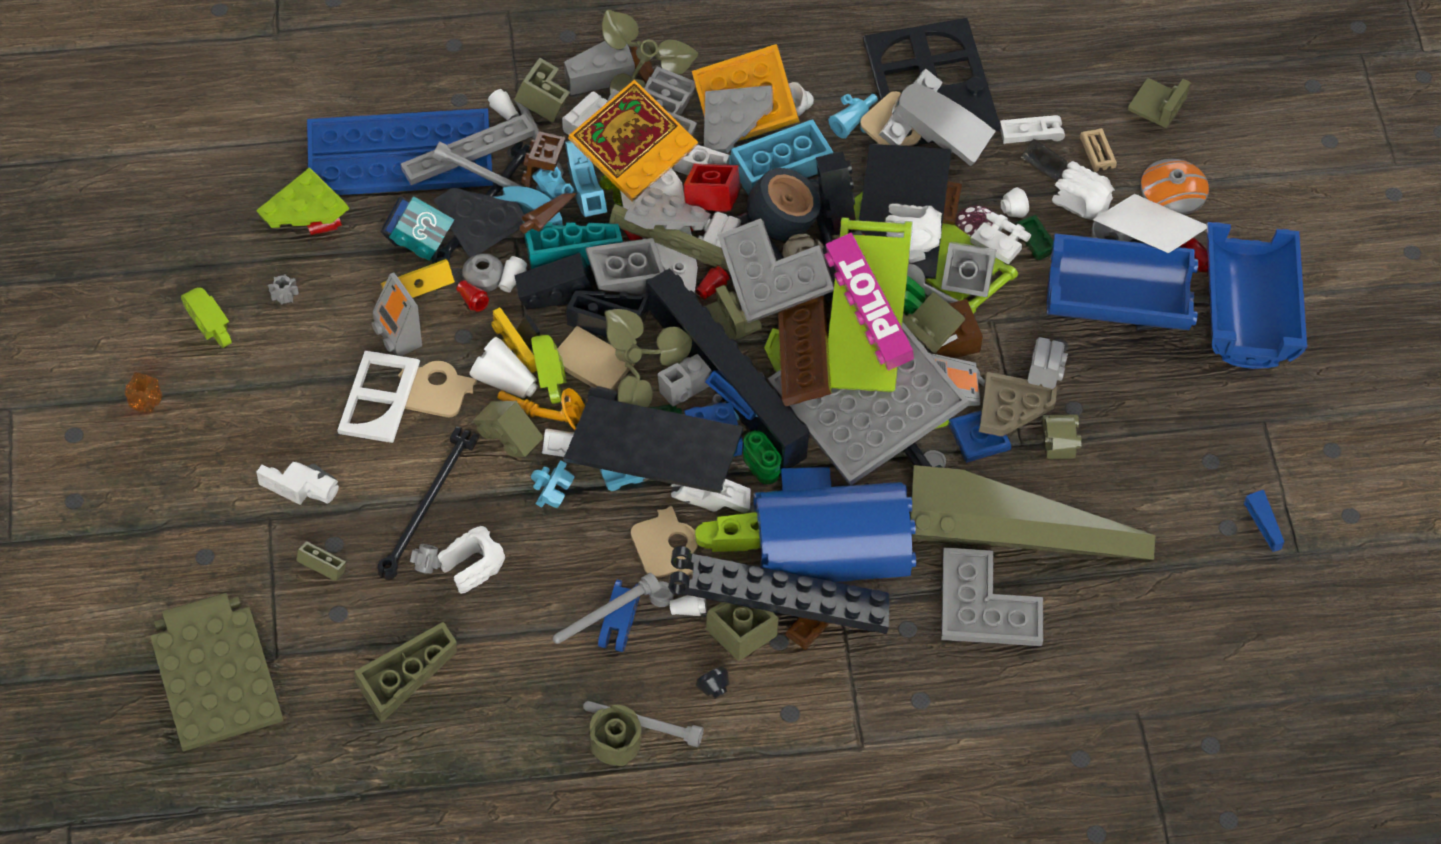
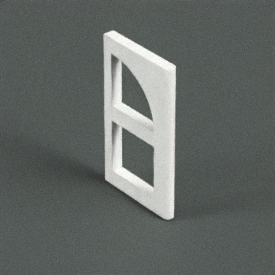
(386, 426)

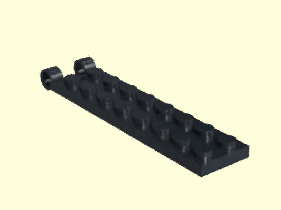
(779, 592)

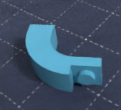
(584, 181)
(528, 200)

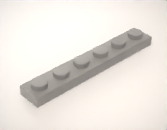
(470, 148)

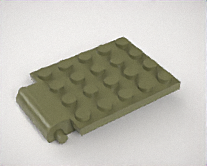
(214, 671)

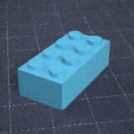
(790, 148)

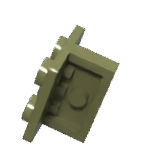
(730, 315)

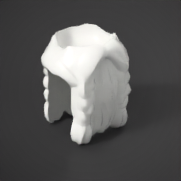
(1083, 191)
(925, 221)
(474, 541)

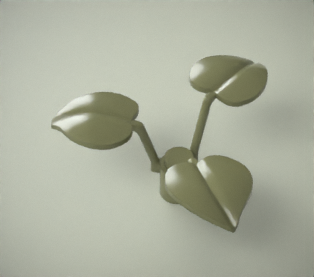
(621, 29)
(622, 331)

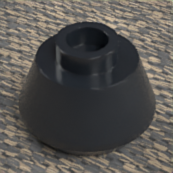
(714, 682)

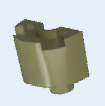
(1061, 436)

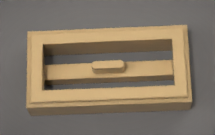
(1090, 152)

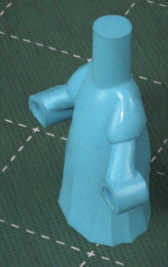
(847, 119)

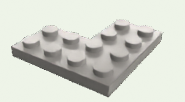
(768, 284)
(976, 613)

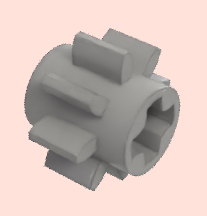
(283, 289)
(425, 558)

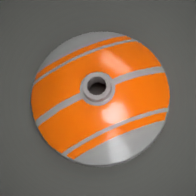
(1180, 194)

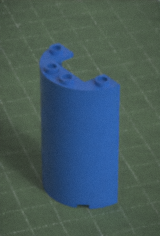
(1121, 282)
(1256, 298)
(837, 531)

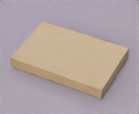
(591, 360)

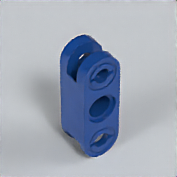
(619, 620)

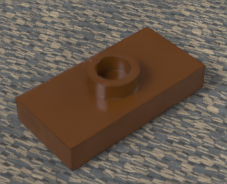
(951, 203)
(805, 631)

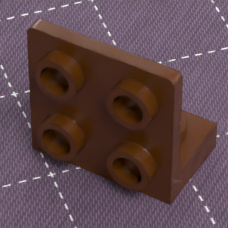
(542, 154)

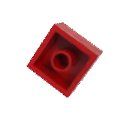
(712, 186)

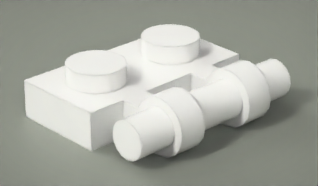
(991, 237)

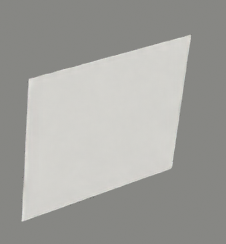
(1151, 223)

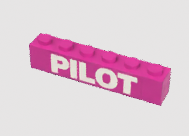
(869, 301)

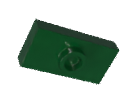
(1040, 241)

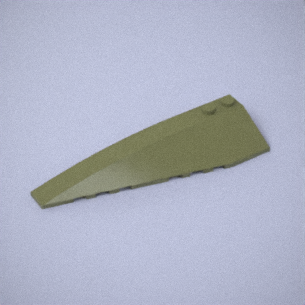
(981, 511)

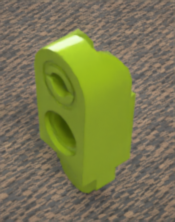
(207, 315)
(549, 366)
(714, 535)

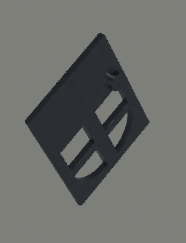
(971, 95)

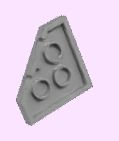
(734, 114)
(657, 208)

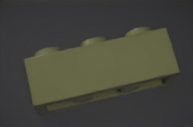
(321, 561)

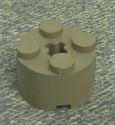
(615, 735)

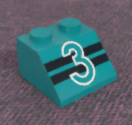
(421, 228)

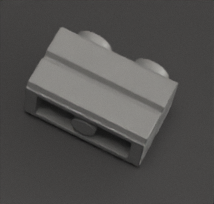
(1047, 363)

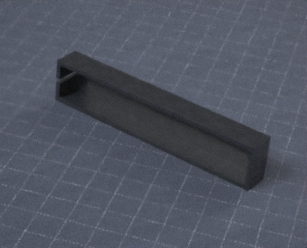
(678, 307)

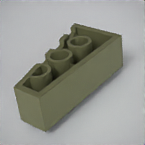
(405, 669)

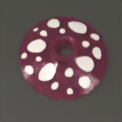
(968, 218)

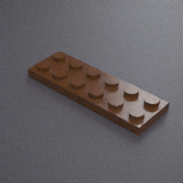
(804, 352)

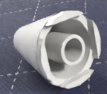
(503, 370)

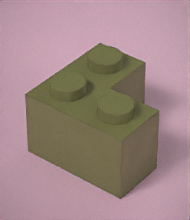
(541, 93)
(510, 425)

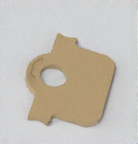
(879, 115)
(438, 399)
(652, 542)

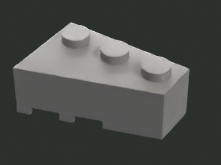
(597, 68)

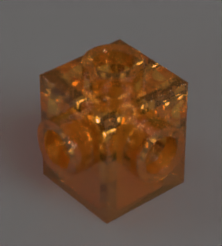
(143, 392)

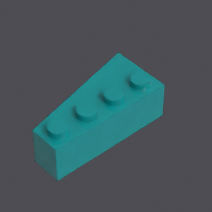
(560, 242)

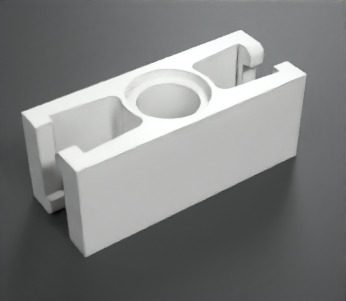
(700, 155)

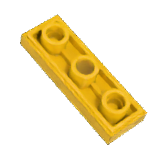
(430, 278)
(512, 339)

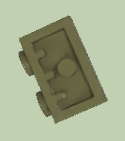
(1159, 102)
(933, 322)

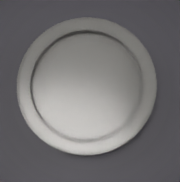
(935, 458)

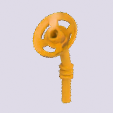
(570, 411)

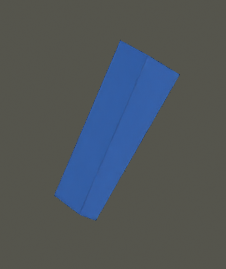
(726, 390)
(1262, 514)

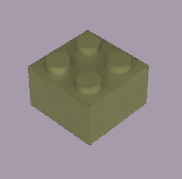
(741, 628)

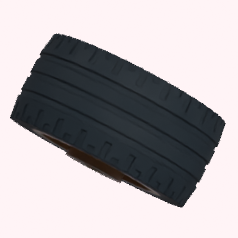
(784, 203)

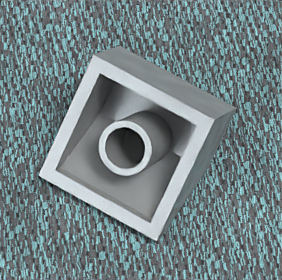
(968, 269)

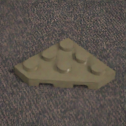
(1012, 403)

